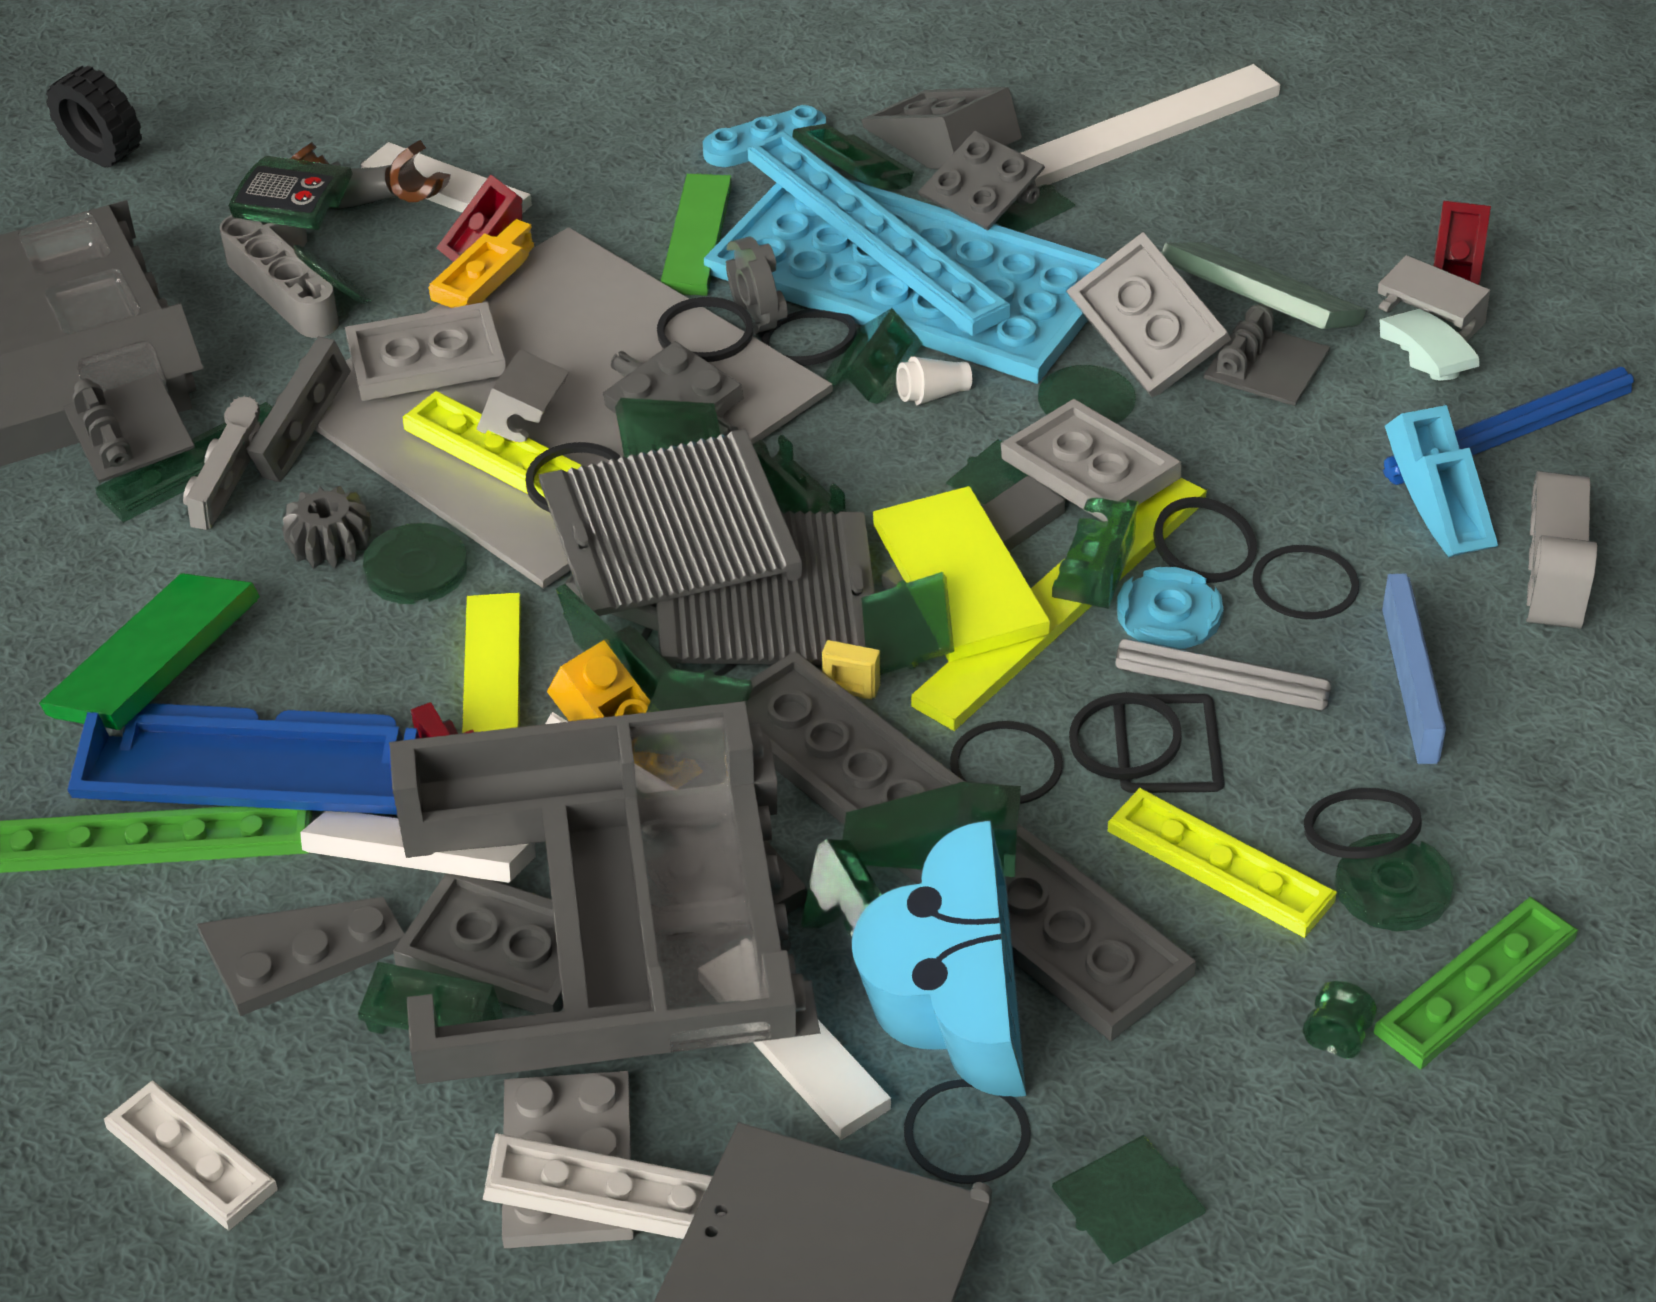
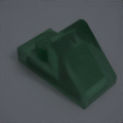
(838, 886)

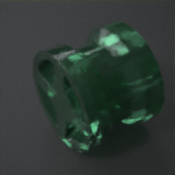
(1340, 1019)

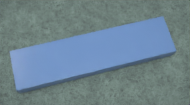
(1413, 669)

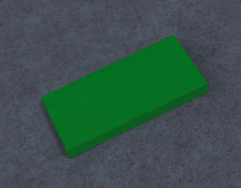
(150, 650)

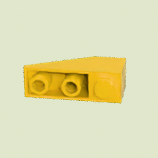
(596, 686)

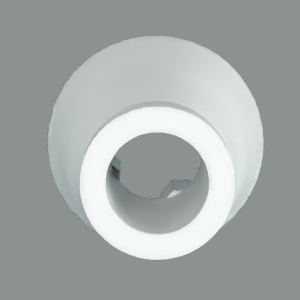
(931, 379)

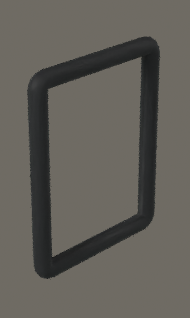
(1213, 743)

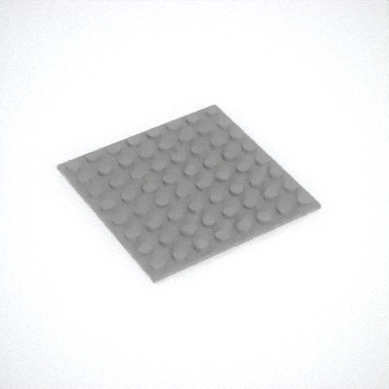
(577, 312)

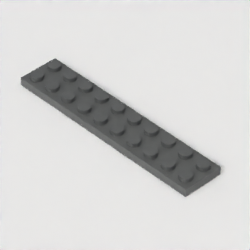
(1061, 922)

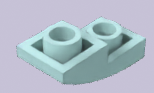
(1431, 344)

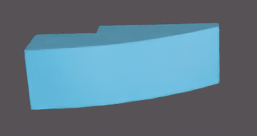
(1442, 480)

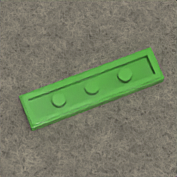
(696, 232)
(1475, 982)

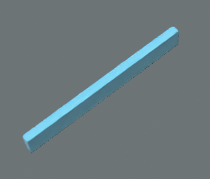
(880, 233)

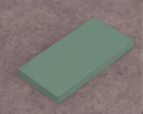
(1263, 285)

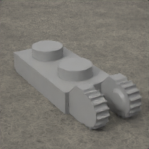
(224, 464)

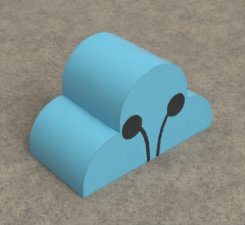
(944, 962)

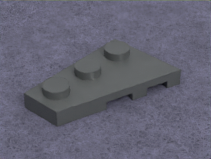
(297, 949)

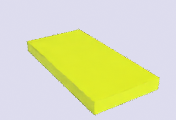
(985, 587)

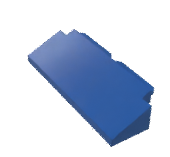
(241, 761)

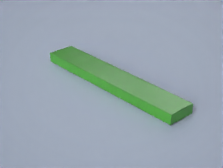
(150, 837)

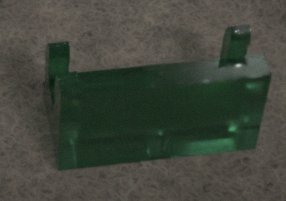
(793, 485)
(1097, 554)
(454, 998)

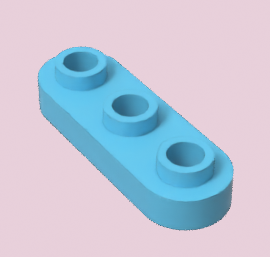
(730, 145)

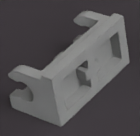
(1436, 293)
(522, 390)

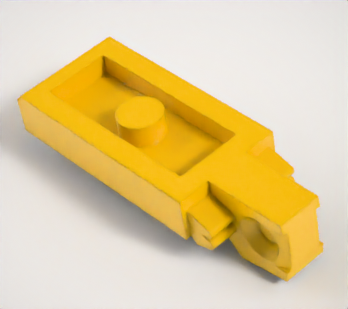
(483, 267)

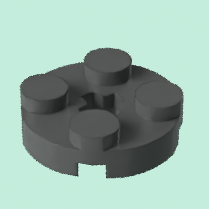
(753, 283)

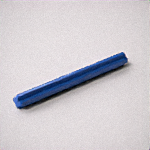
(1534, 415)

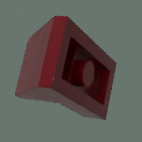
(487, 213)
(1462, 239)

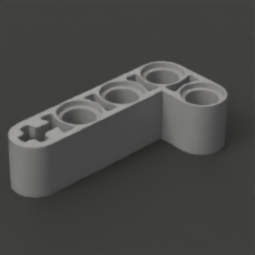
(267, 263)
(1560, 550)

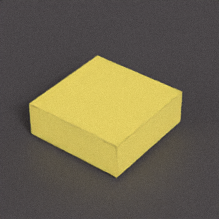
(852, 668)

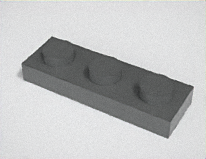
(298, 409)

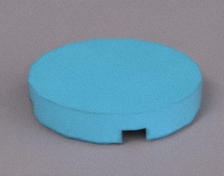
(1169, 620)

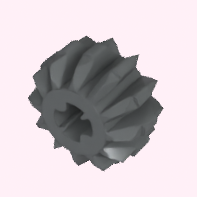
(326, 526)

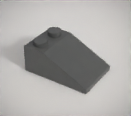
(940, 120)

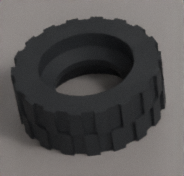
(94, 116)

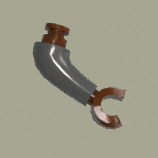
(384, 182)

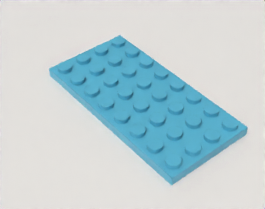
(833, 274)

